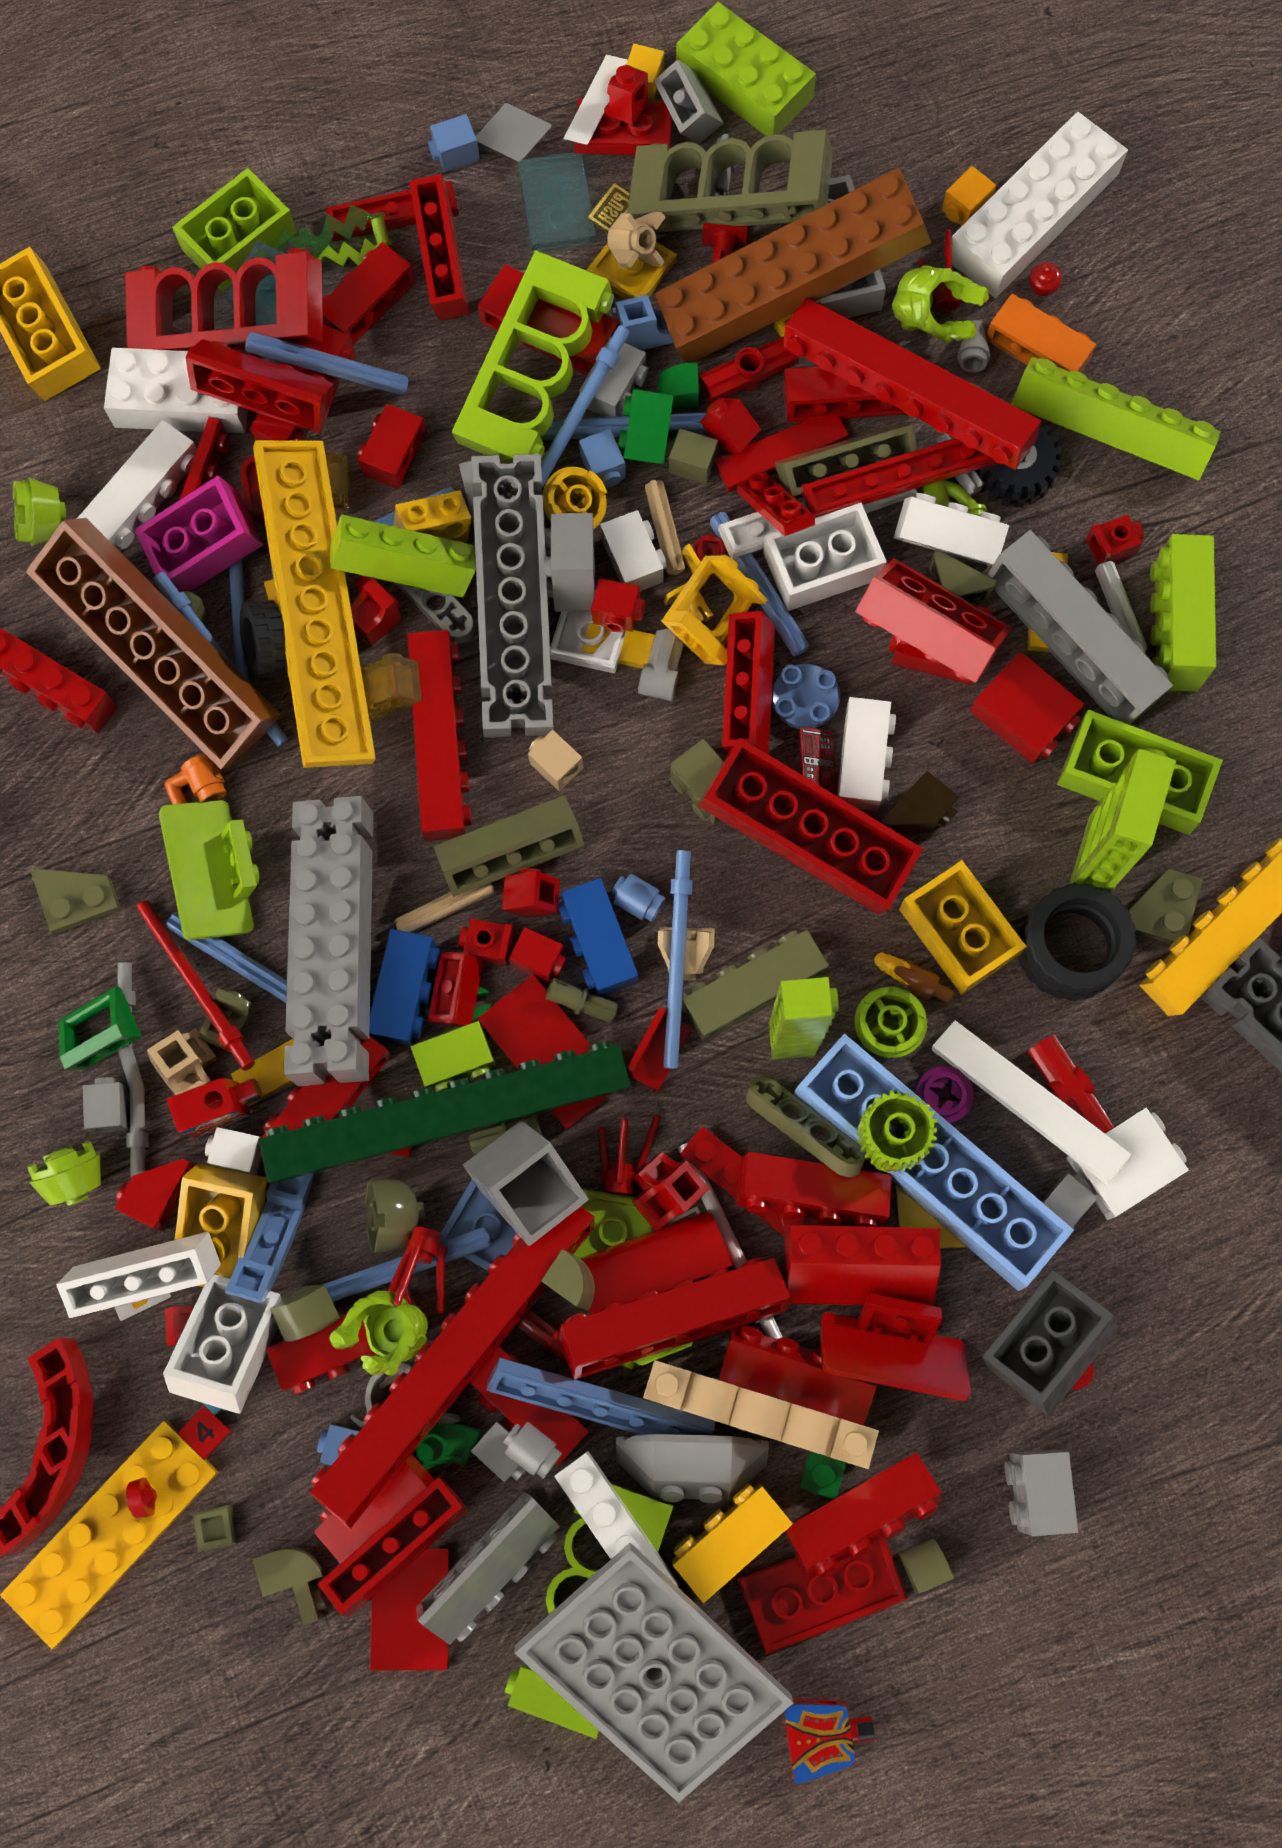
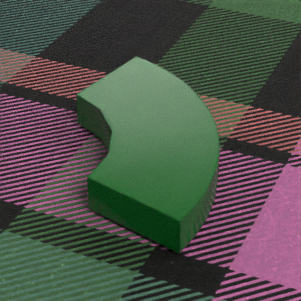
(447, 1444)

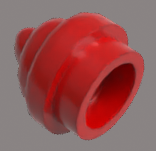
(1045, 278)

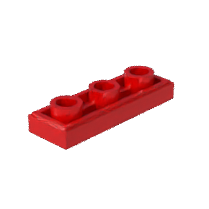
(206, 460)
(775, 504)

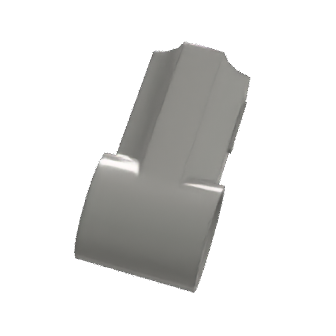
(661, 674)

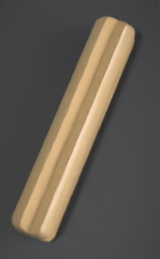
(664, 526)
(440, 909)

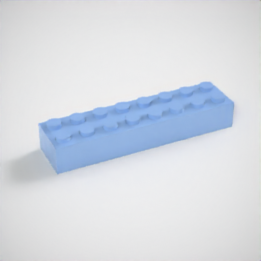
(954, 1181)

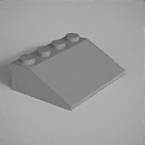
(486, 1569)

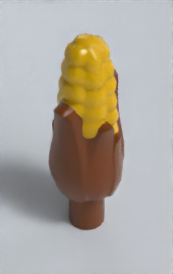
(918, 980)

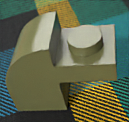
(296, 1569)

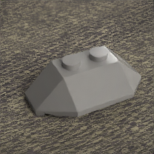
(691, 1464)

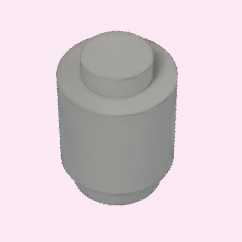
(531, 1449)

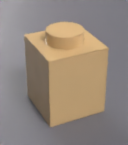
(555, 759)

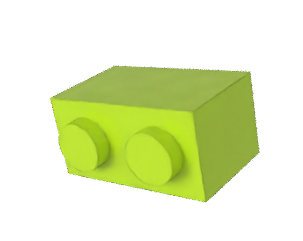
(453, 1057)

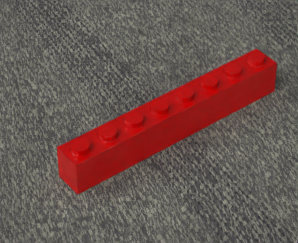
(911, 383)

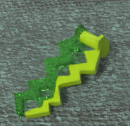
(321, 243)

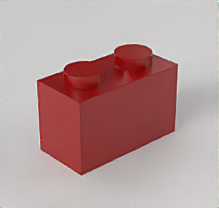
(392, 446)

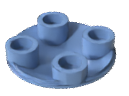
(805, 696)

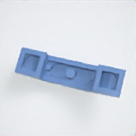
(271, 1239)

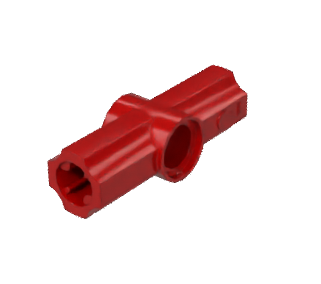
(732, 377)
(1068, 1081)

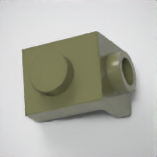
(236, 1010)

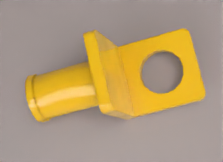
(698, 605)

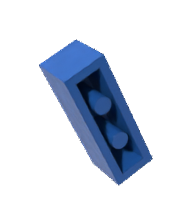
(598, 938)
(403, 988)

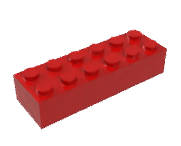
(810, 827)

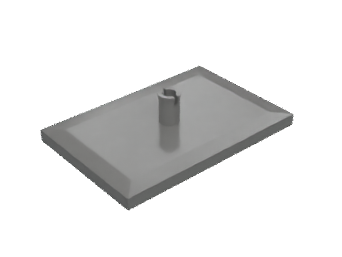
(653, 1673)

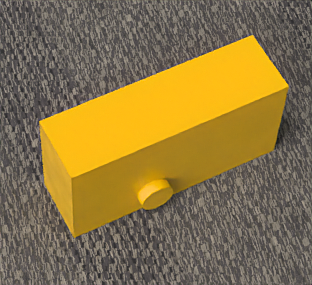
(41, 327)

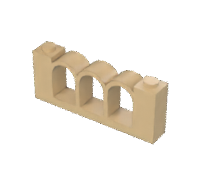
(761, 1414)

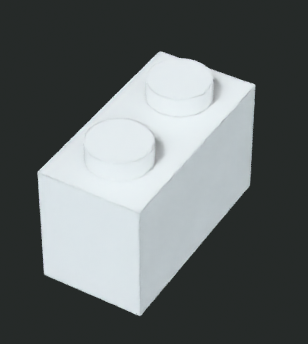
(632, 551)

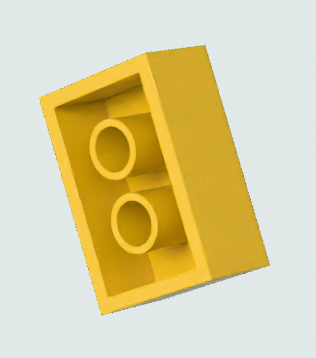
(962, 927)
(729, 1541)

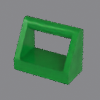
(122, 1032)

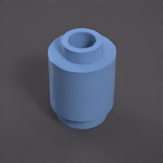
(637, 897)

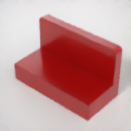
(648, 1061)

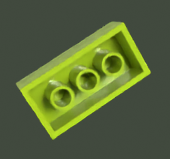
(746, 70)
(1184, 610)
(1106, 747)

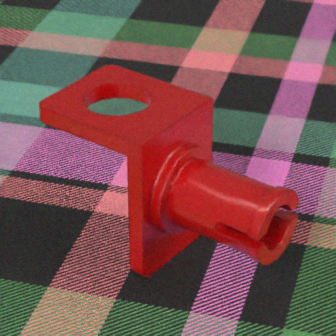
(724, 239)

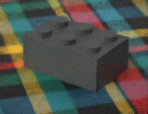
(1051, 1342)

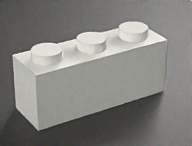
(951, 529)
(866, 753)

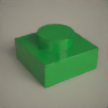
(822, 1475)

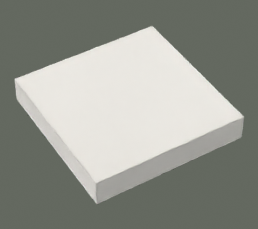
(570, 639)

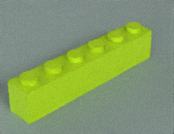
(1116, 418)
(801, 1017)

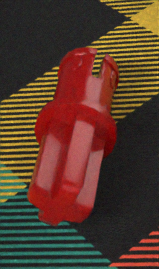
(543, 1333)

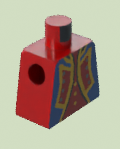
(212, 1106)
(823, 1737)

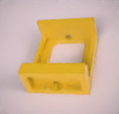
(690, 630)

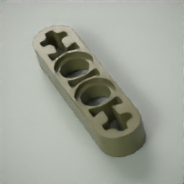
(772, 1100)

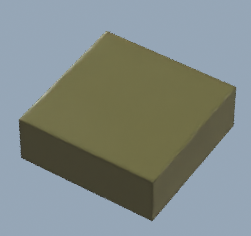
(215, 1528)

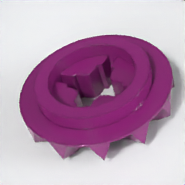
(960, 1089)

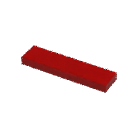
(396, 206)
(787, 443)

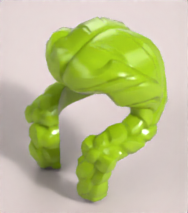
(915, 299)
(391, 1331)

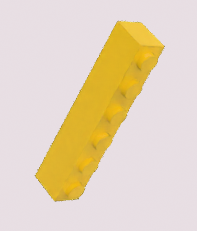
(1218, 936)

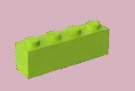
(402, 556)

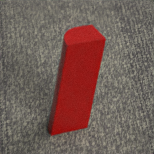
(544, 318)
(657, 1260)

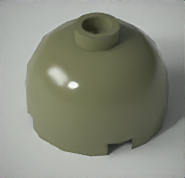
(391, 1214)

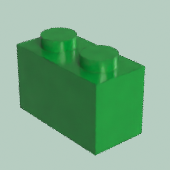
(647, 426)

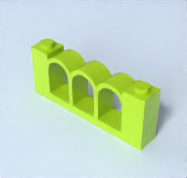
(559, 285)
(1124, 821)
(526, 1687)

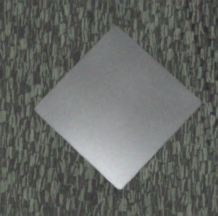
(513, 132)

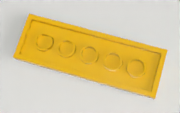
(105, 1537)

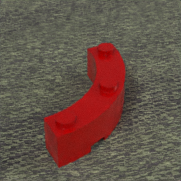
(60, 1448)

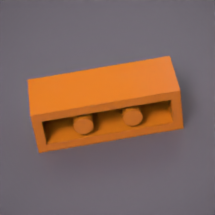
(1029, 333)

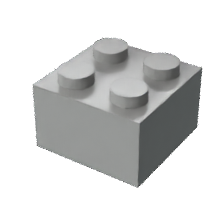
(570, 561)
(1042, 1492)

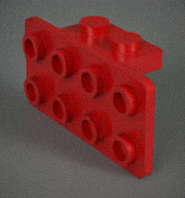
(896, 1348)

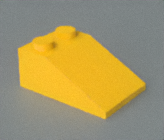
(223, 1204)

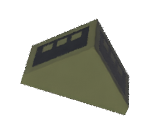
(961, 578)

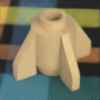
(635, 239)
(697, 949)

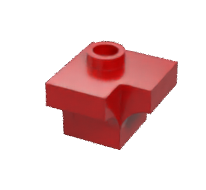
(374, 610)
(668, 1189)

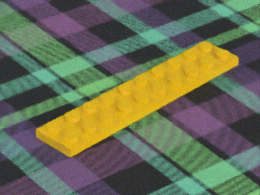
(313, 605)

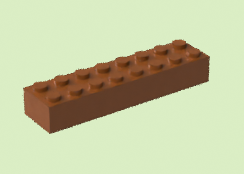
(793, 264)
(152, 642)

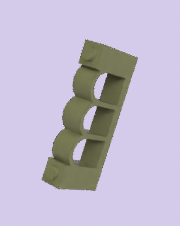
(659, 167)

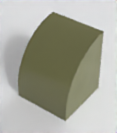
(571, 1279)
(305, 1312)
(925, 1565)

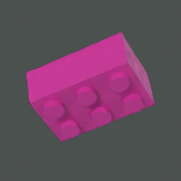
(199, 535)

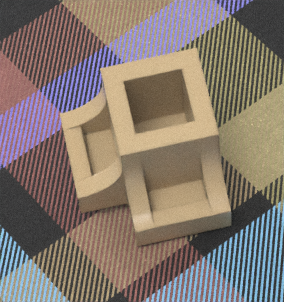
(182, 1060)

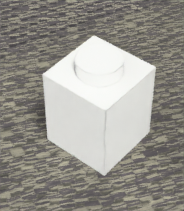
(234, 1151)

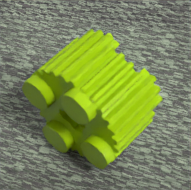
(886, 1150)

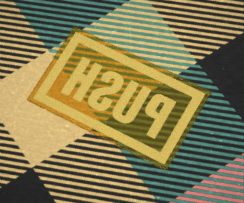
(610, 206)

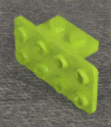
(209, 868)

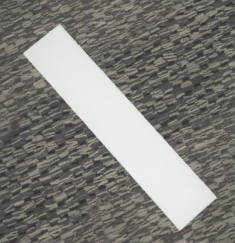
(594, 102)

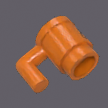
(203, 780)

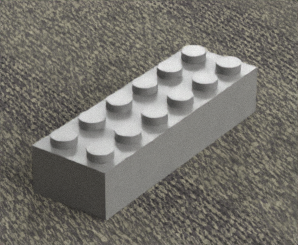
(1078, 629)

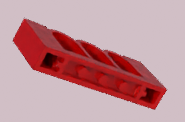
(297, 302)

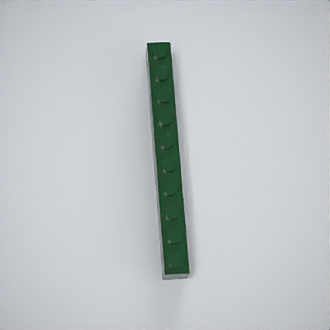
(444, 1113)

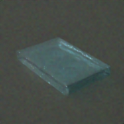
(556, 201)

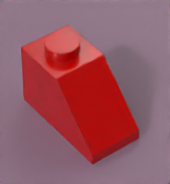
(153, 1194)

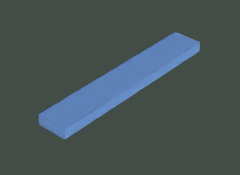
(593, 1402)

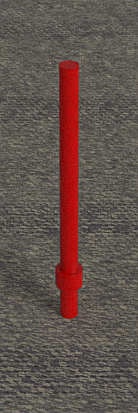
(228, 1035)

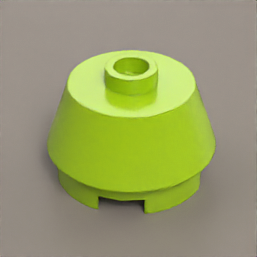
(36, 511)
(890, 1022)
(67, 1175)

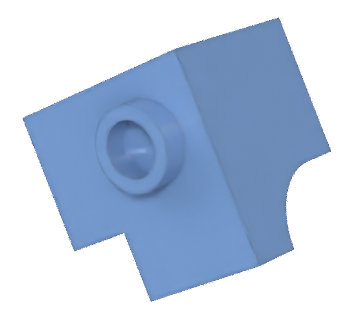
(644, 323)

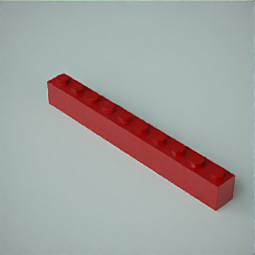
(442, 1371)

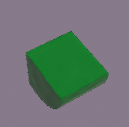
(682, 383)

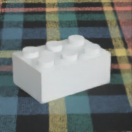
(824, 558)
(221, 1347)

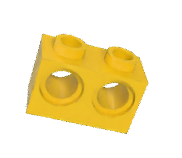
(436, 515)

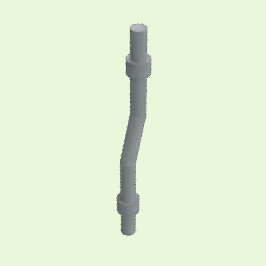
(137, 1139)

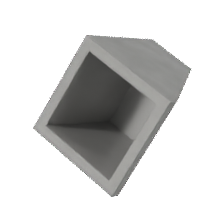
(526, 1182)

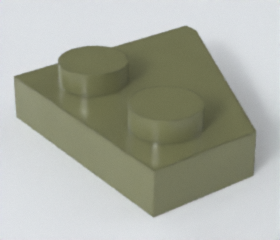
(74, 898)
(1167, 907)

